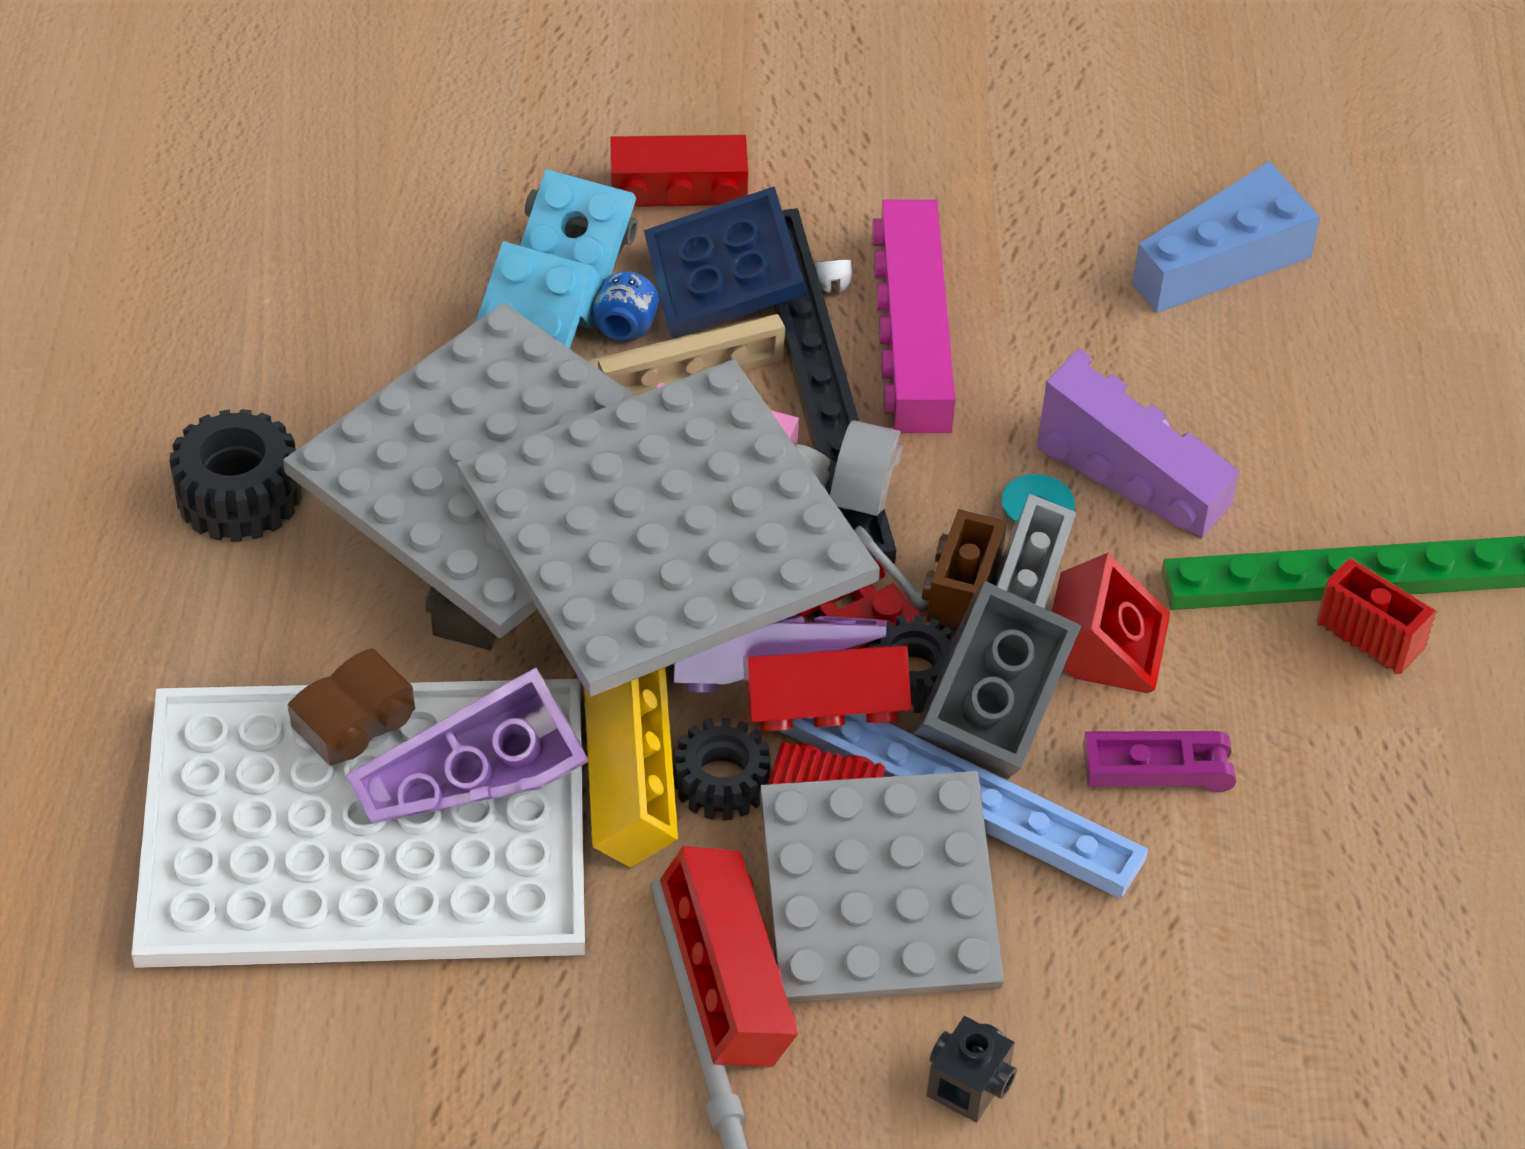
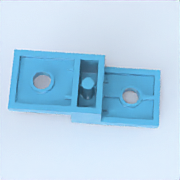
(557, 276)

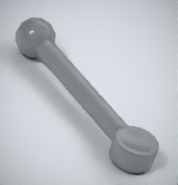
(915, 596)

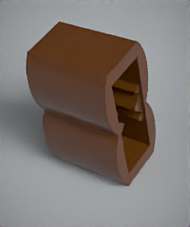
(352, 707)

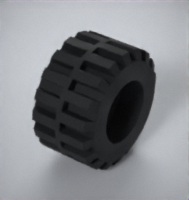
(234, 475)

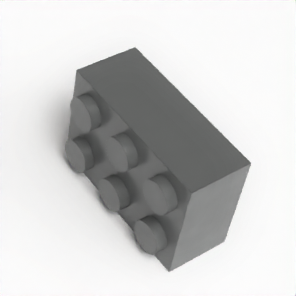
(997, 680)

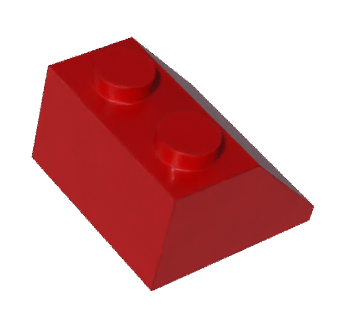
(1120, 624)

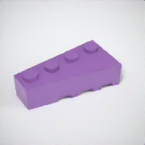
(1132, 448)

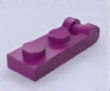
(1158, 759)

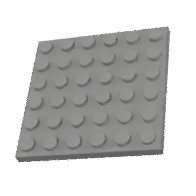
(397, 454)
(665, 526)

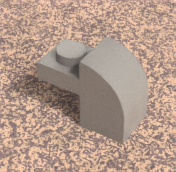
(865, 467)

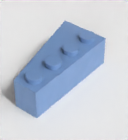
(1227, 240)

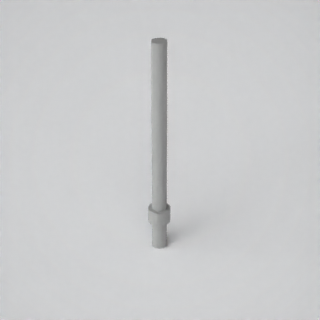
(724, 1107)

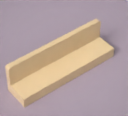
(749, 342)

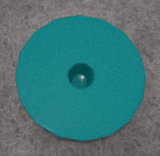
(1037, 485)

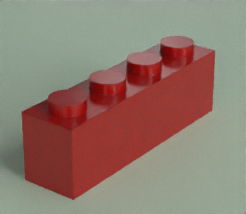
(728, 957)

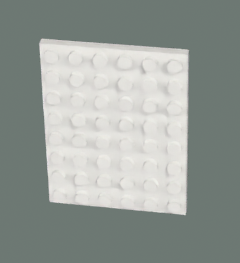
(274, 861)

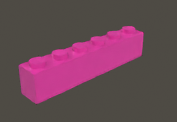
(914, 318)

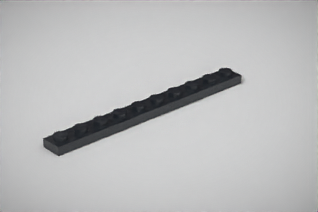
(822, 377)

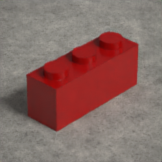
(680, 169)
(827, 686)

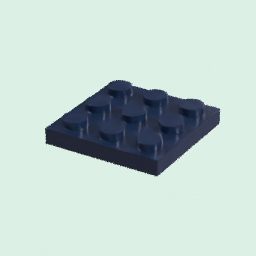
(724, 262)

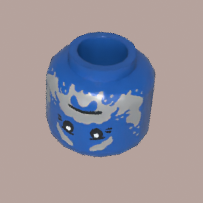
(625, 306)

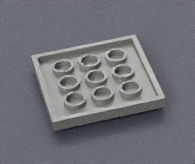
(880, 886)

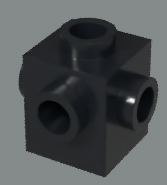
(971, 1068)

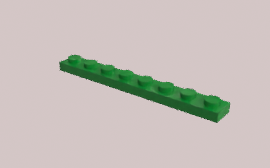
(1303, 573)

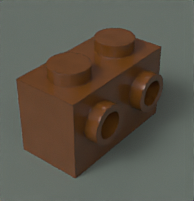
(964, 562)

